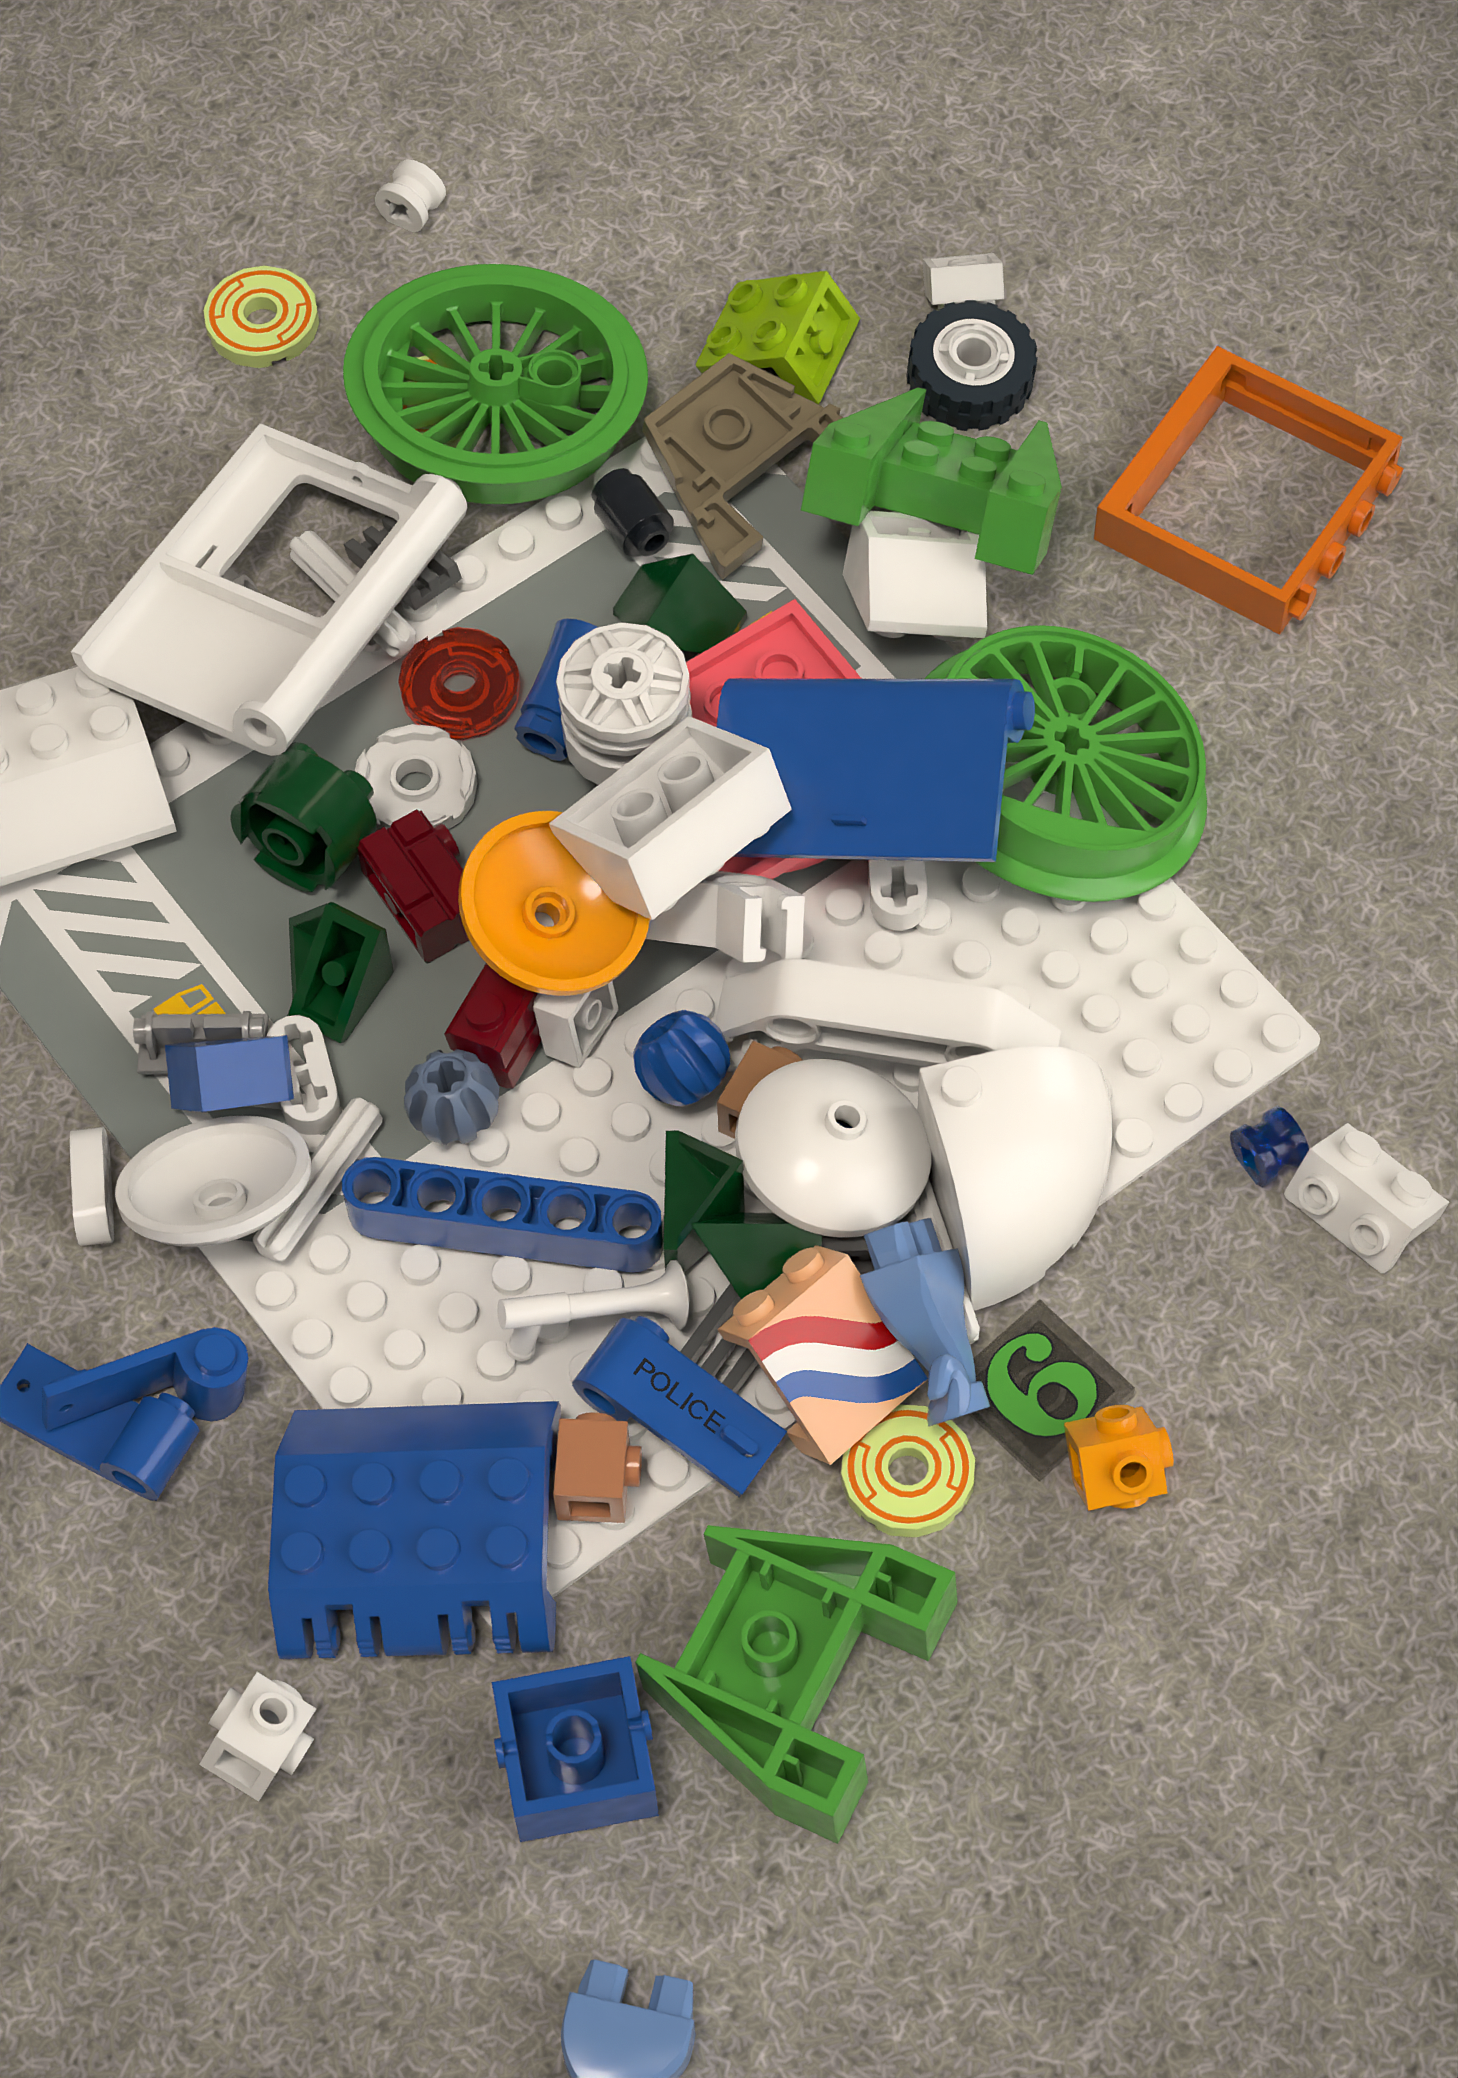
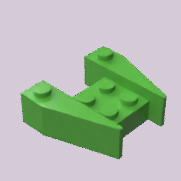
(938, 476)
(775, 1651)

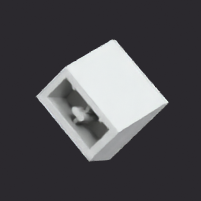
(916, 577)

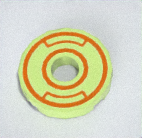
(254, 290)
(916, 1507)

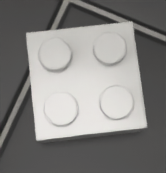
(963, 278)
(574, 1022)

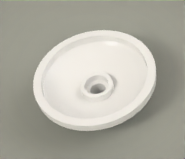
(827, 1174)
(213, 1180)

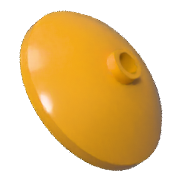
(528, 871)

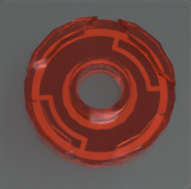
(464, 712)

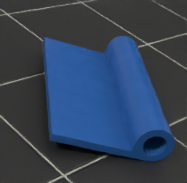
(882, 763)

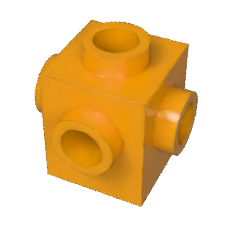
(1118, 1457)

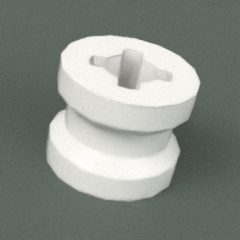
(410, 195)

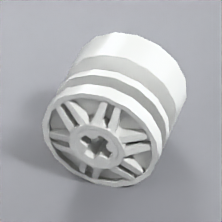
(619, 695)

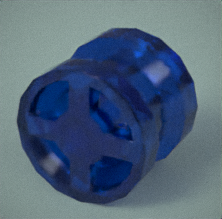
(1269, 1145)

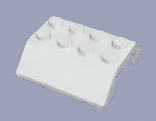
(73, 775)

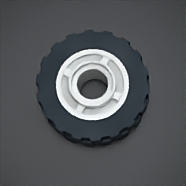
(972, 364)

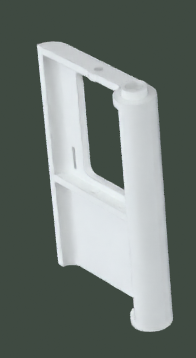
(233, 654)

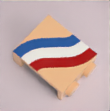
(824, 1351)

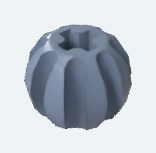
(451, 1097)

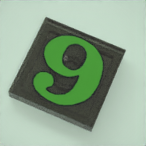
(1039, 1380)

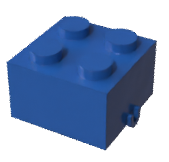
(575, 1749)

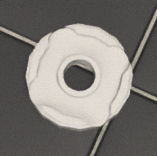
(425, 751)

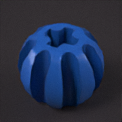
(681, 1058)

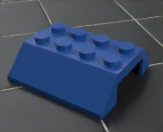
(411, 1524)

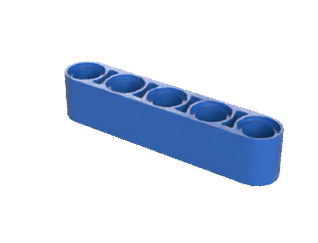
(480, 1193)

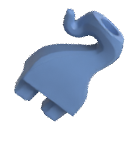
(921, 1303)
(624, 2040)

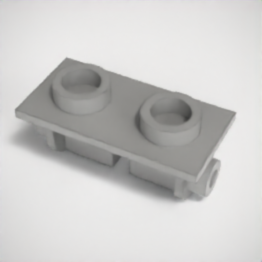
(156, 1031)

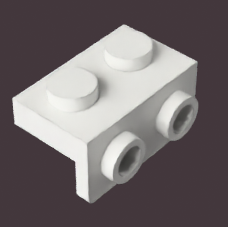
(1364, 1196)

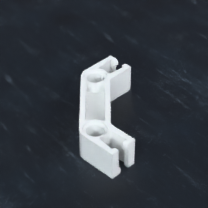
(734, 915)
(874, 1014)

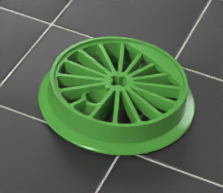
(495, 383)
(1067, 755)

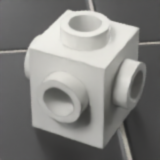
(258, 1735)

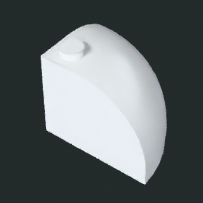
(1015, 1159)

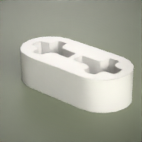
(914, 878)
(316, 1071)
(91, 1186)

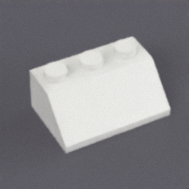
(673, 815)

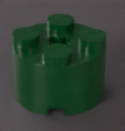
(305, 818)

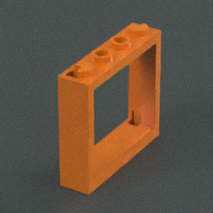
(1288, 408)

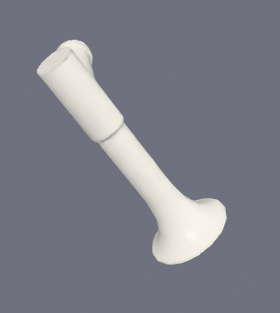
(527, 1314)

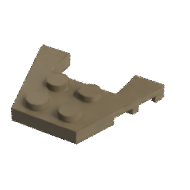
(722, 438)

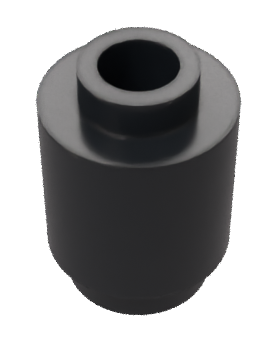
(632, 513)

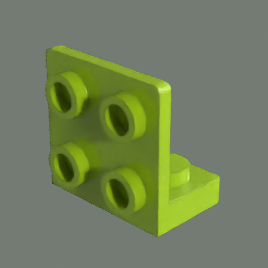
(786, 324)

